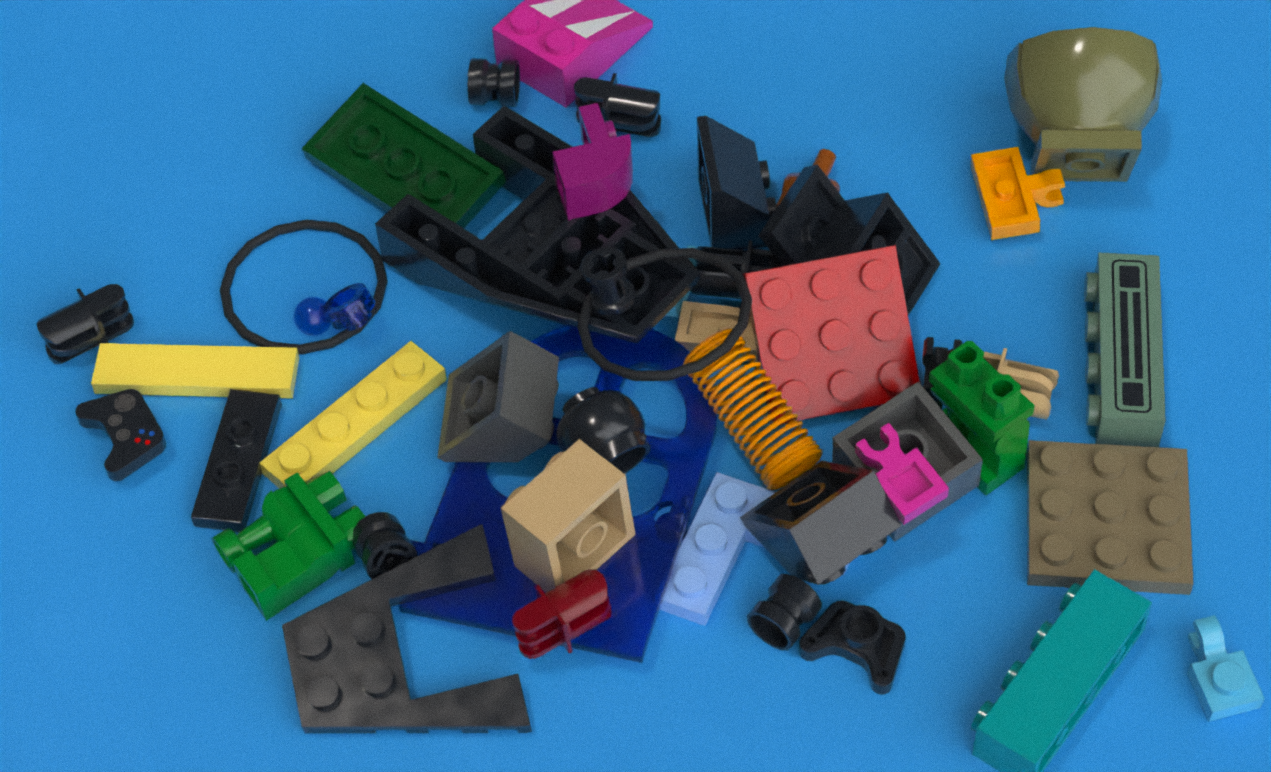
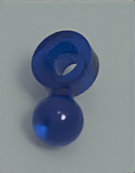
(345, 309)

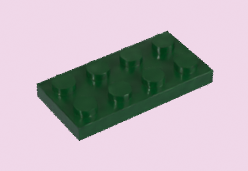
(394, 153)

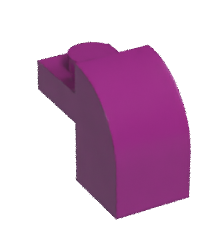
(595, 173)

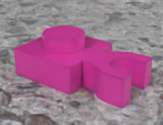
(906, 478)

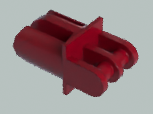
(562, 614)

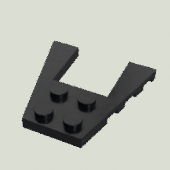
(352, 666)

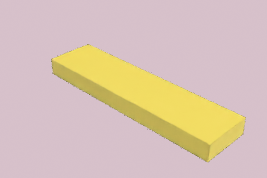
(195, 369)

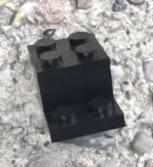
(820, 224)

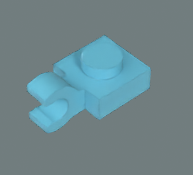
(1221, 679)

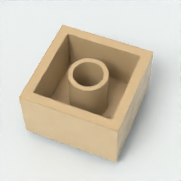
(568, 517)

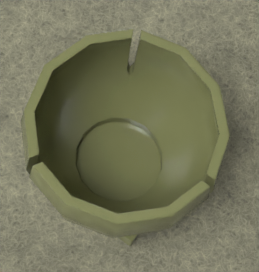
(1084, 99)

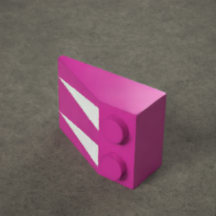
(566, 41)

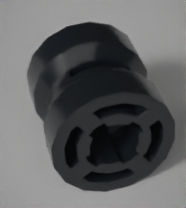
(493, 82)
(381, 543)
(786, 609)

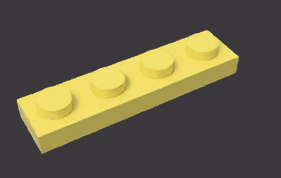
(356, 417)

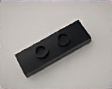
(234, 461)

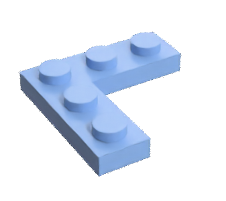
(712, 548)

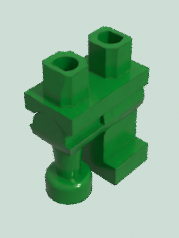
(985, 411)
(308, 544)

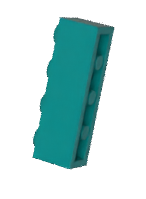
(1061, 675)

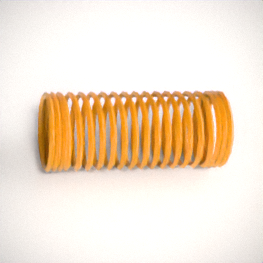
(784, 465)

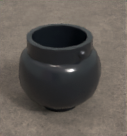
(607, 424)

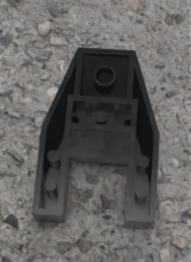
(535, 252)

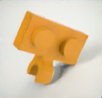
(1011, 194)

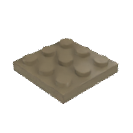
(1109, 513)

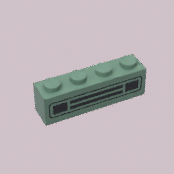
(1127, 350)

